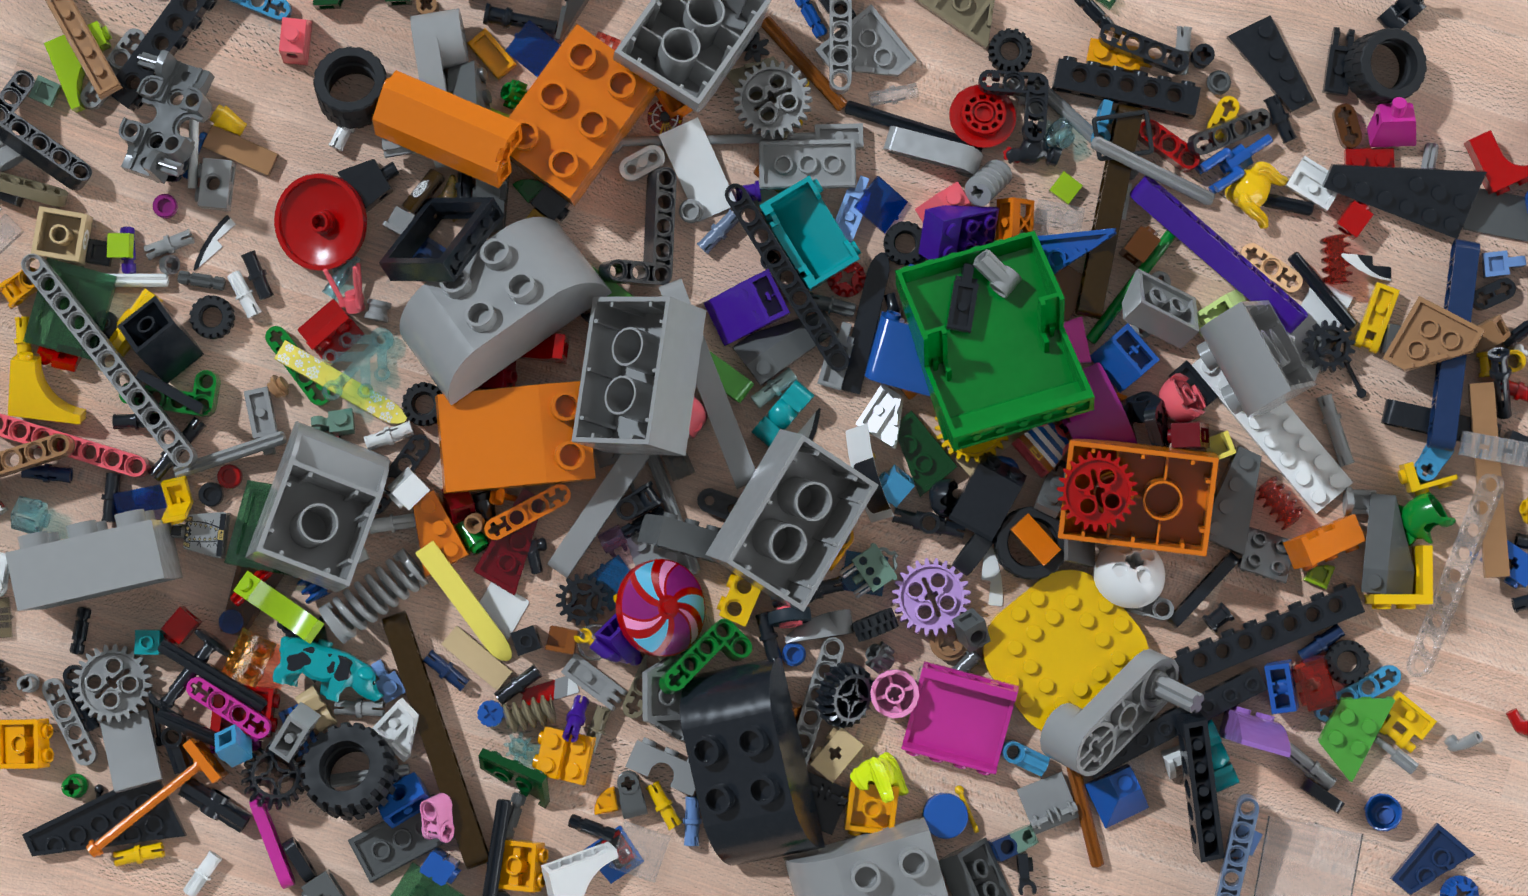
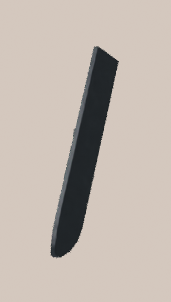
(866, 322)

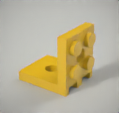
(1422, 586)

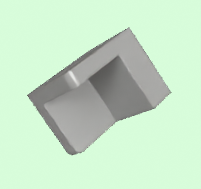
(398, 220)

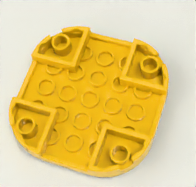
(1060, 644)

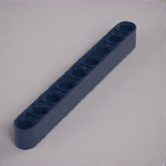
(1450, 373)

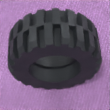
(333, 746)

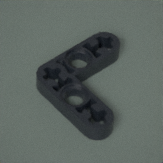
(1030, 94)

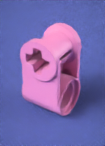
(435, 816)

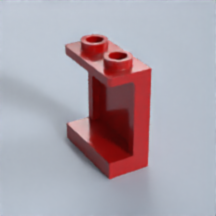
(239, 714)

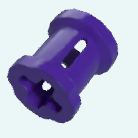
(752, 189)

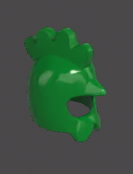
(1421, 516)

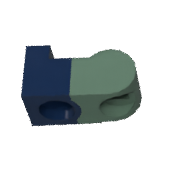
(1013, 842)

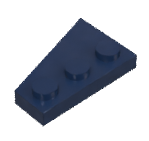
(1430, 858)

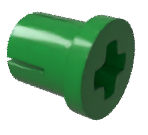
(76, 779)

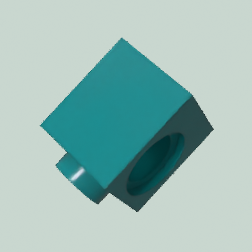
(148, 641)

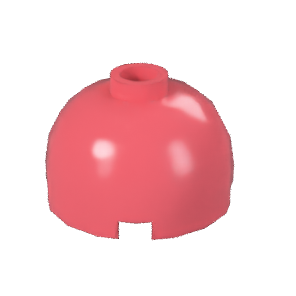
(1181, 400)

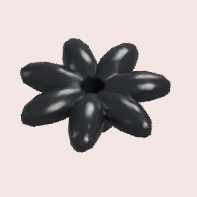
(759, 50)

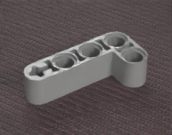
(933, 150)

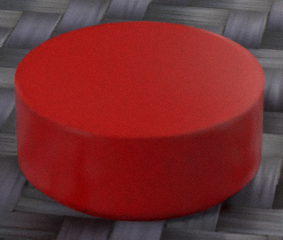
(229, 476)

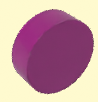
(165, 206)

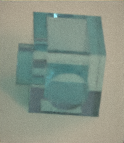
(30, 515)

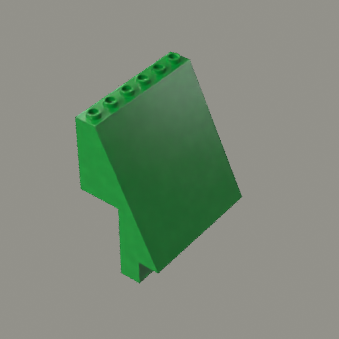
(1014, 363)

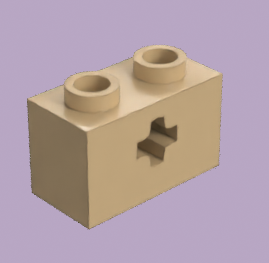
(834, 767)

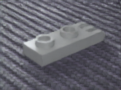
(593, 681)

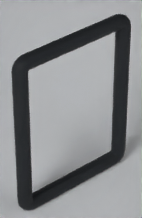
(1122, 115)

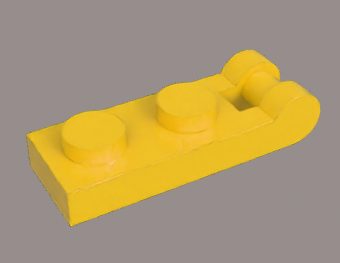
(1376, 316)

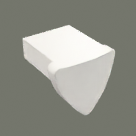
(1171, 760)

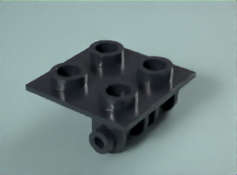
(829, 801)

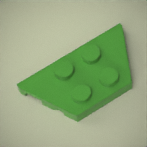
(1353, 730)

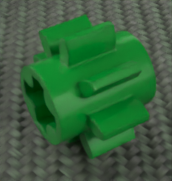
(513, 93)

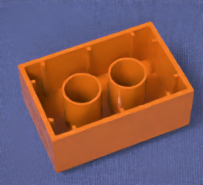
(577, 114)

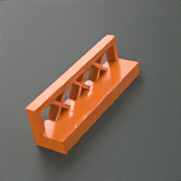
(1010, 220)

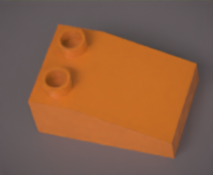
(511, 438)

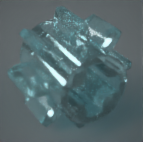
(511, 745)

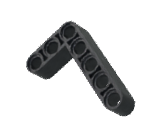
(32, 136)
(652, 237)

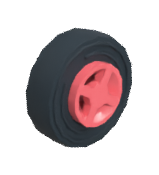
(788, 617)

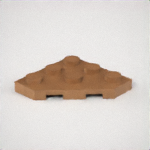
(1430, 337)

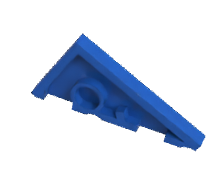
(1068, 247)

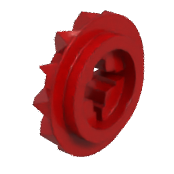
(845, 289)

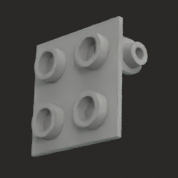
(1048, 803)

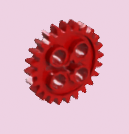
(1120, 486)

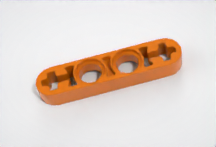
(529, 514)

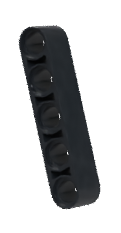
(1417, 418)

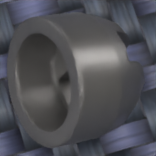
(169, 259)

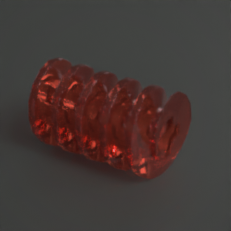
(1336, 263)
(1279, 502)

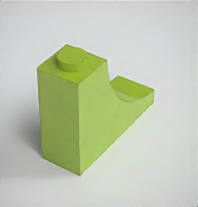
(68, 66)
(278, 607)

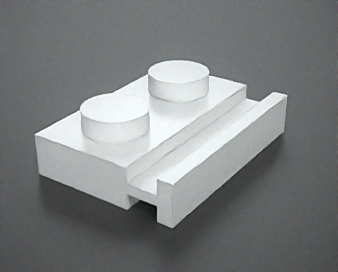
(1308, 183)

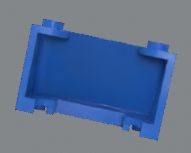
(894, 356)

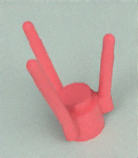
(353, 298)

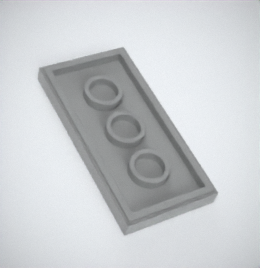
(790, 161)

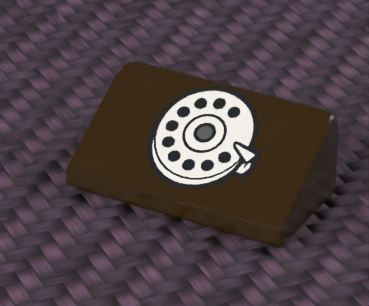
(423, 191)

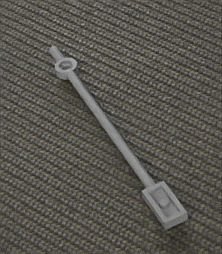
(822, 131)

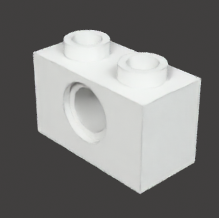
(407, 489)

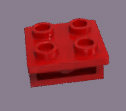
(326, 327)

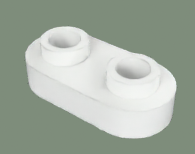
(641, 162)

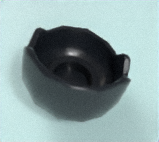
(942, 498)

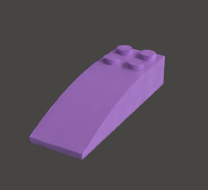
(1255, 731)

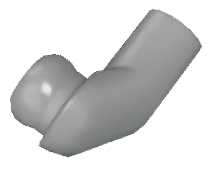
(1463, 743)

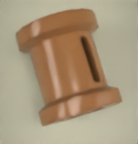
(419, 6)

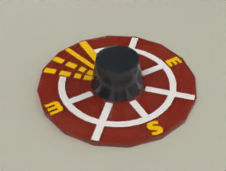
(659, 119)

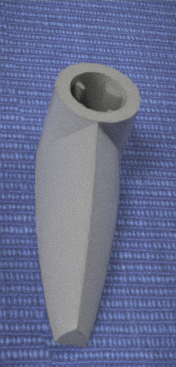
(823, 626)

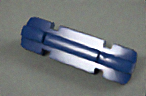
(812, 18)

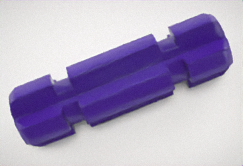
(129, 266)

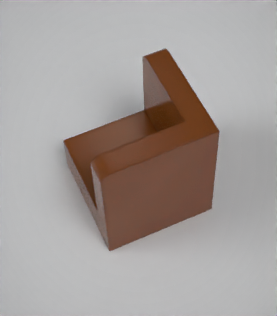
(561, 640)

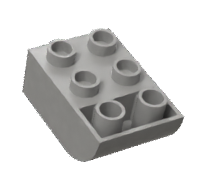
(319, 508)

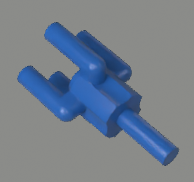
(1232, 162)

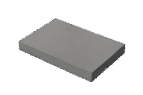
(131, 751)

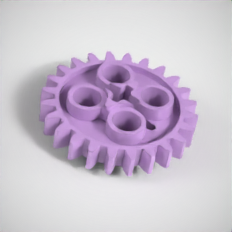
(911, 605)

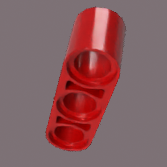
(1180, 146)

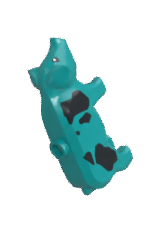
(326, 664)

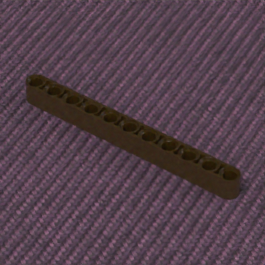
(435, 738)

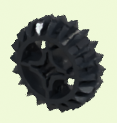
(844, 695)
(264, 780)

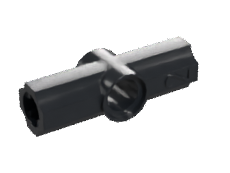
(215, 804)

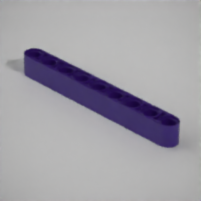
(1216, 251)

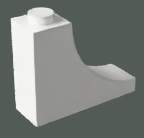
(574, 872)

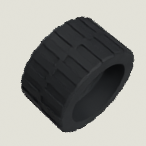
(1410, 60)
(342, 63)
(1009, 563)

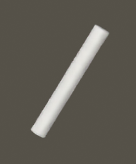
(193, 159)

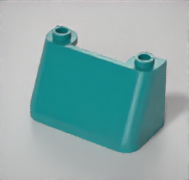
(809, 233)

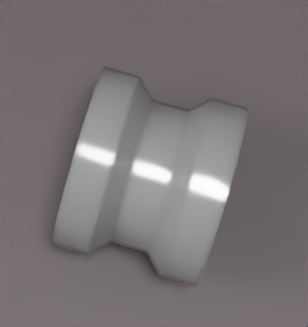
(377, 310)

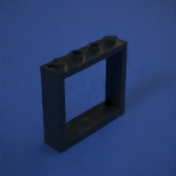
(483, 218)

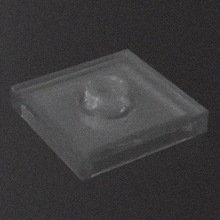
(640, 851)

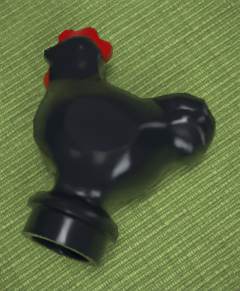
(1033, 153)

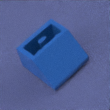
(1124, 357)

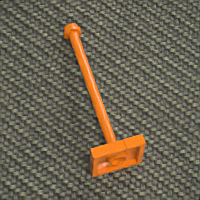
(203, 761)

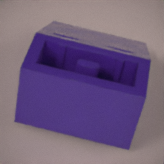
(956, 229)
(746, 307)

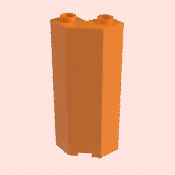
(446, 128)

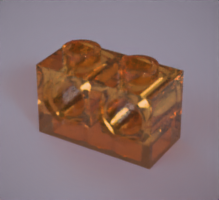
(244, 655)

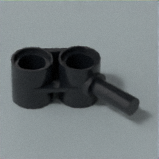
(1400, 13)

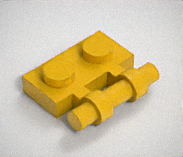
(1409, 716)

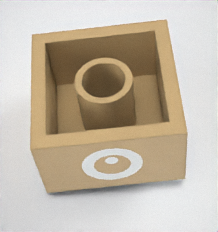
(62, 235)

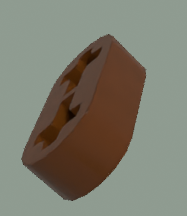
(1352, 124)

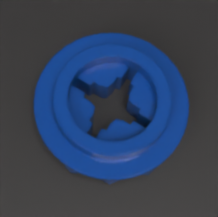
(1462, 882)

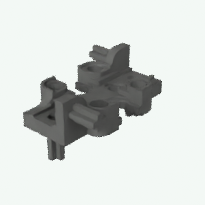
(170, 80)

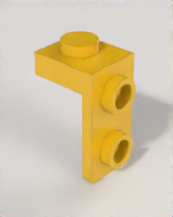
(1408, 476)
(178, 500)

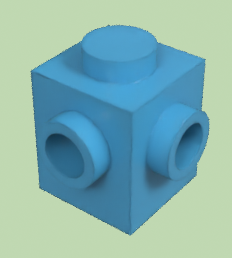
(896, 485)
(233, 746)

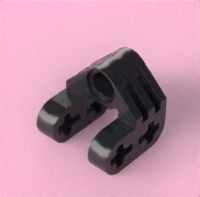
(1148, 409)

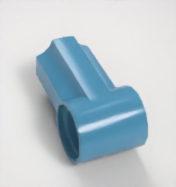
(1026, 758)

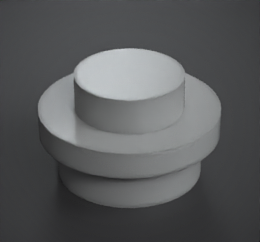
(691, 210)

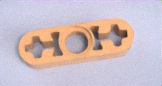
(1259, 252)

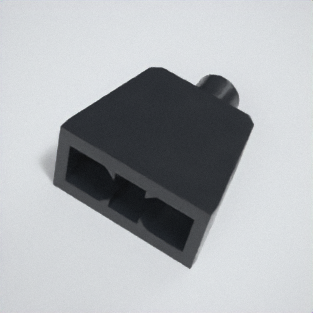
(370, 181)

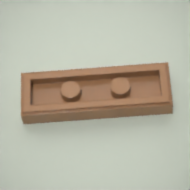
(240, 150)

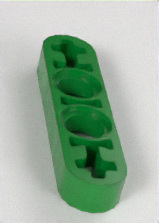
(275, 346)

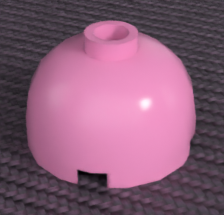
(894, 693)

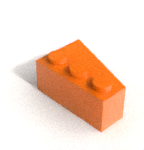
(435, 525)
(1324, 543)

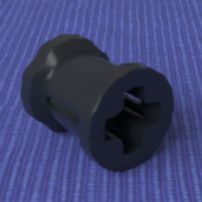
(1208, 52)
(1218, 618)

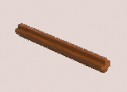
(803, 63)
(1086, 818)

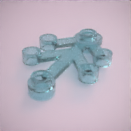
(360, 361)

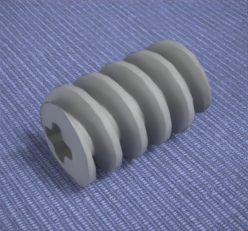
(988, 182)

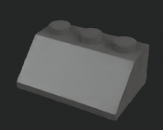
(1160, 309)

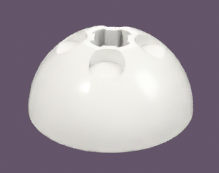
(1129, 575)

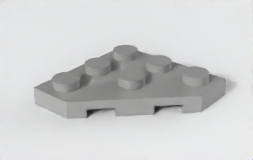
(874, 46)

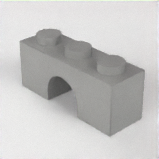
(646, 755)

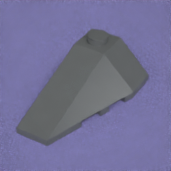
(778, 347)

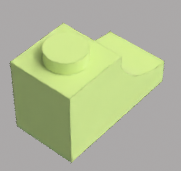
(1219, 306)

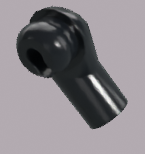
(534, 554)

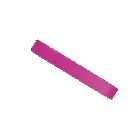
(227, 710)
(273, 844)

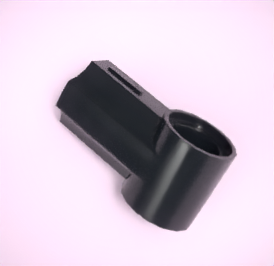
(178, 756)

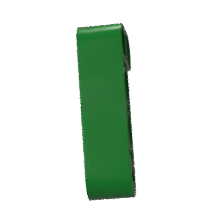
(199, 393)
(700, 659)

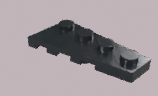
(1270, 58)

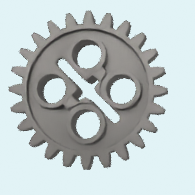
(784, 117)
(126, 700)

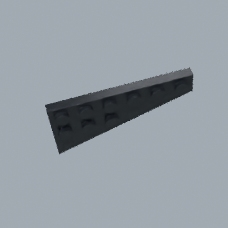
(1421, 195)
(97, 817)

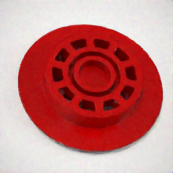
(982, 114)

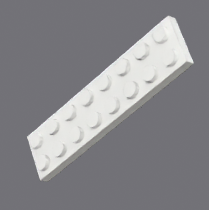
(1288, 447)

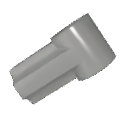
(1001, 277)

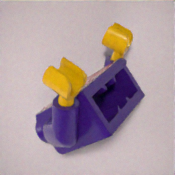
(611, 643)

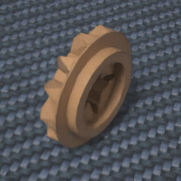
(946, 653)

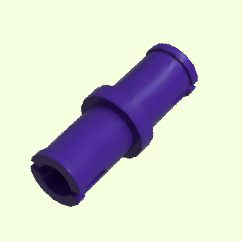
(575, 718)

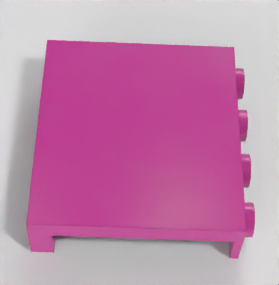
(960, 718)

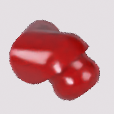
(1518, 724)

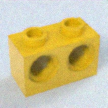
(746, 601)

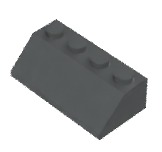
(974, 871)

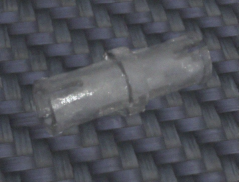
(893, 94)

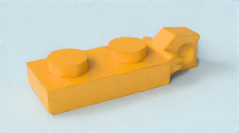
(1109, 58)

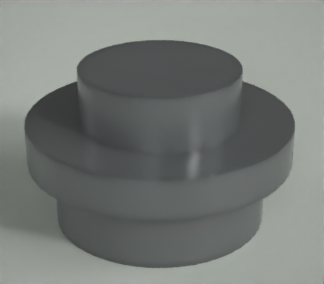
(1218, 82)

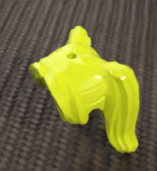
(883, 772)

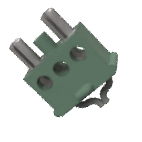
(880, 566)

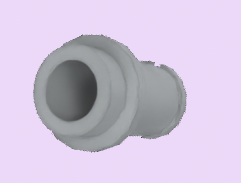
(34, 683)

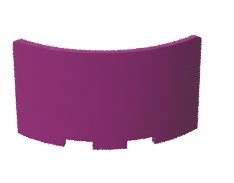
(1107, 419)

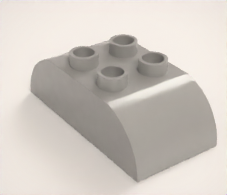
(500, 306)

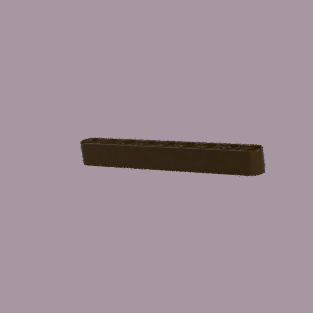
(1107, 216)

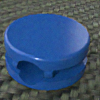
(945, 815)

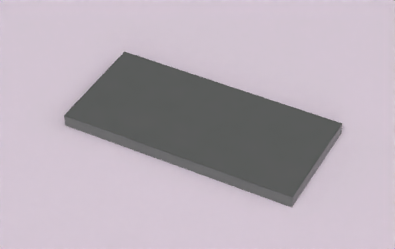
(1498, 215)

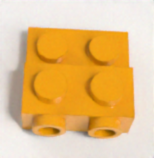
(25, 743)
(564, 758)
(867, 811)
(522, 866)

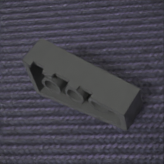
(1235, 501)

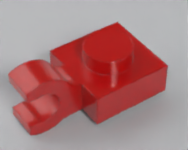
(58, 359)

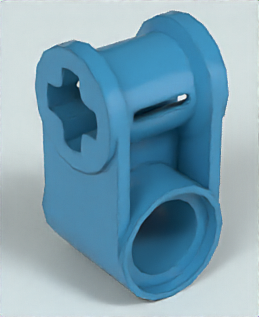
(1434, 460)

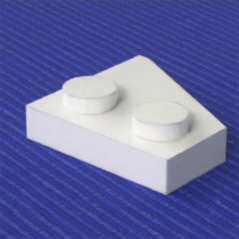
(884, 415)
(399, 728)

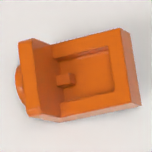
(672, 105)

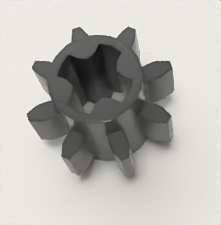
(880, 657)

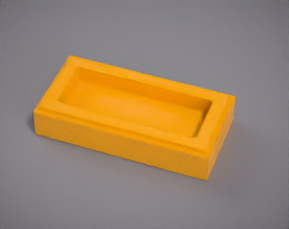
(492, 54)

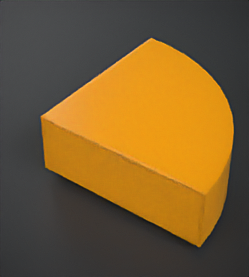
(606, 802)

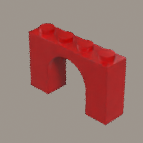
(1489, 158)

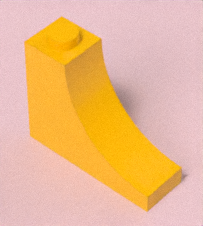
(32, 396)

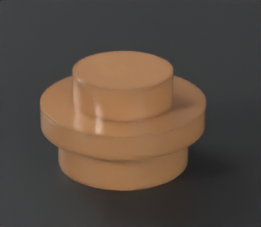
(278, 386)

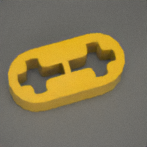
(1218, 111)

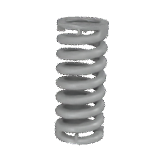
(348, 631)

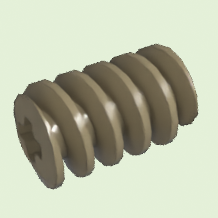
(530, 714)

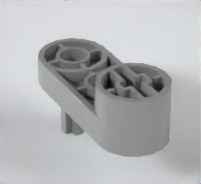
(438, 45)
(1098, 732)

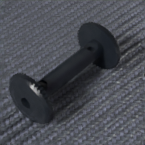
(178, 687)

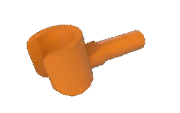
(498, 497)

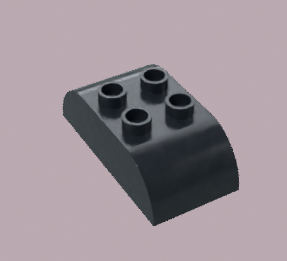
(749, 763)

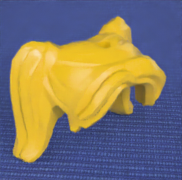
(1253, 189)

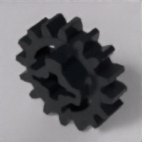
(1324, 338)
(575, 590)

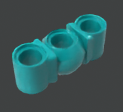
(783, 412)
(1223, 769)

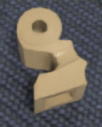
(311, 698)

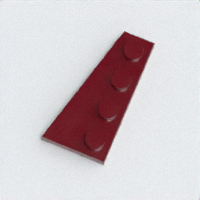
(505, 557)

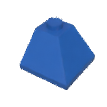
(1117, 795)

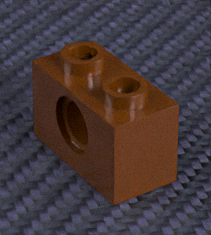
(1140, 245)

